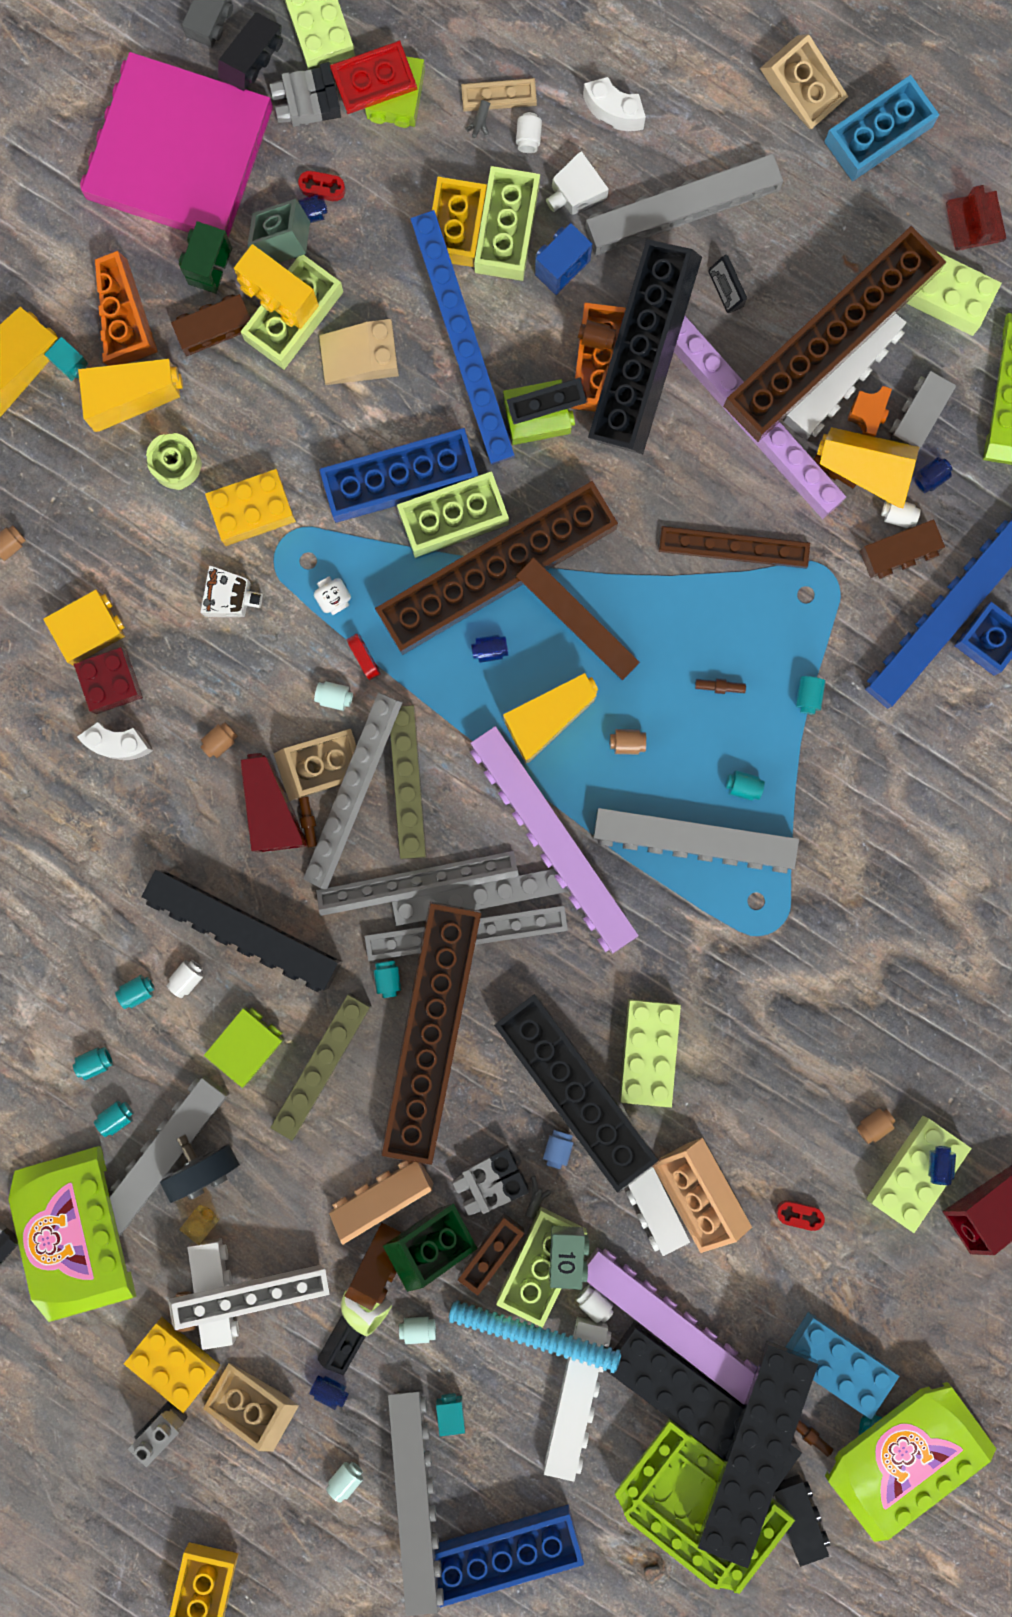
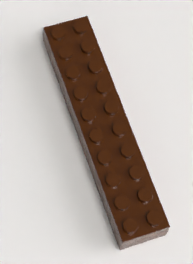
(834, 334)
(491, 568)
(430, 1033)

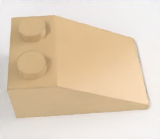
(804, 80)
(359, 353)
(315, 764)
(250, 1408)

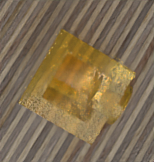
(199, 1224)

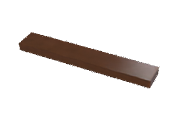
(734, 547)
(577, 618)

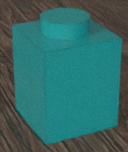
(66, 359)
(450, 1415)

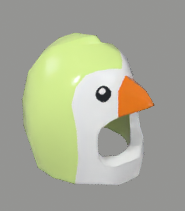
(363, 1319)

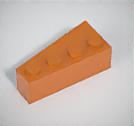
(123, 319)
(593, 362)

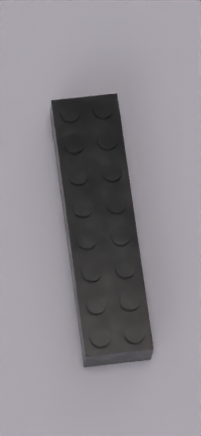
(645, 346)
(242, 929)
(577, 1093)
(682, 1393)
(757, 1454)

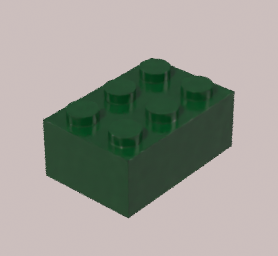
(430, 1247)

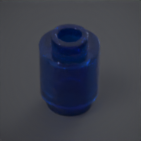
(314, 208)
(933, 475)
(490, 648)
(942, 1165)
(329, 1392)

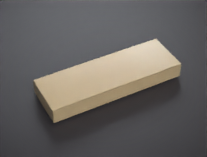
(500, 94)

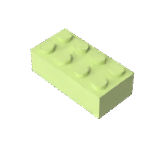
(320, 31)
(507, 223)
(957, 296)
(274, 337)
(453, 514)
(649, 1053)
(905, 1187)
(527, 1283)

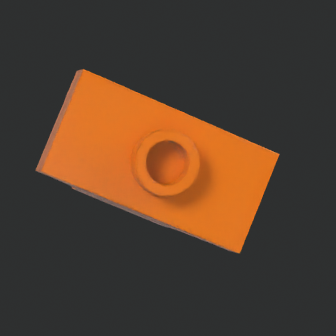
(869, 410)

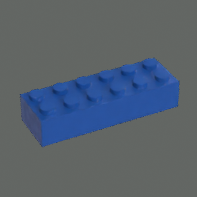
(397, 475)
(508, 1555)

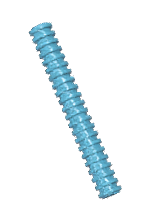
(534, 1336)

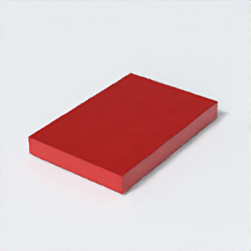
(373, 77)

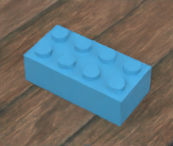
(881, 128)
(844, 1366)

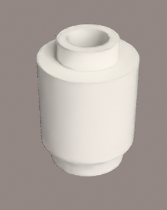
(528, 132)
(901, 517)
(185, 978)
(595, 1304)

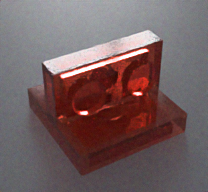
(976, 219)

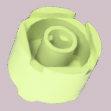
(179, 448)

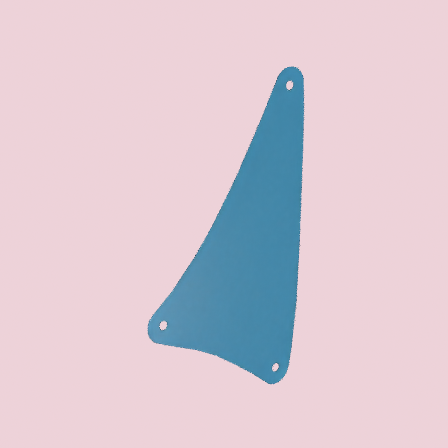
(680, 631)

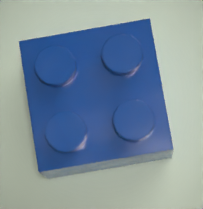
(562, 258)
(988, 639)

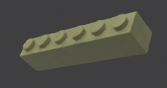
(408, 785)
(320, 1067)

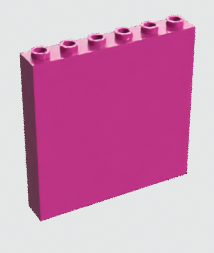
(176, 146)

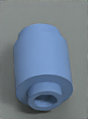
(558, 1149)

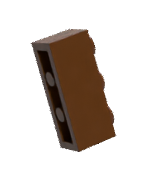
(211, 324)
(902, 550)
(490, 1254)
(374, 1271)

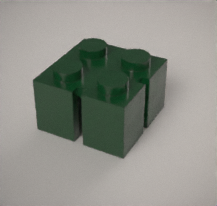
(205, 249)

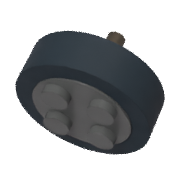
(198, 1171)

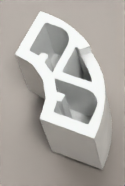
(614, 107)
(115, 745)

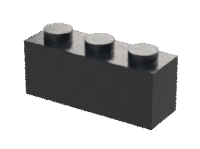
(250, 51)
(547, 400)
(805, 1535)

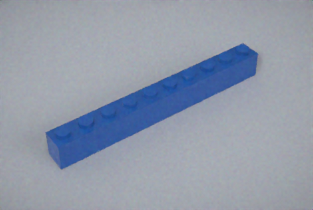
(462, 337)
(945, 619)

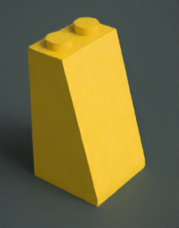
(21, 354)
(126, 390)
(870, 462)
(545, 717)

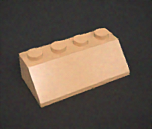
(702, 1196)
(380, 1200)

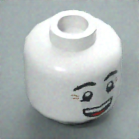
(332, 595)

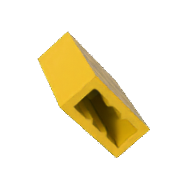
(85, 627)

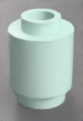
(333, 695)
(417, 1330)
(344, 1481)

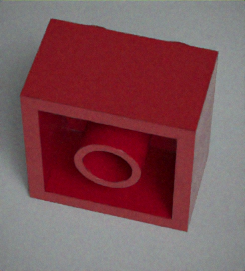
(108, 680)

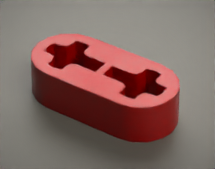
(322, 180)
(363, 656)
(801, 1209)

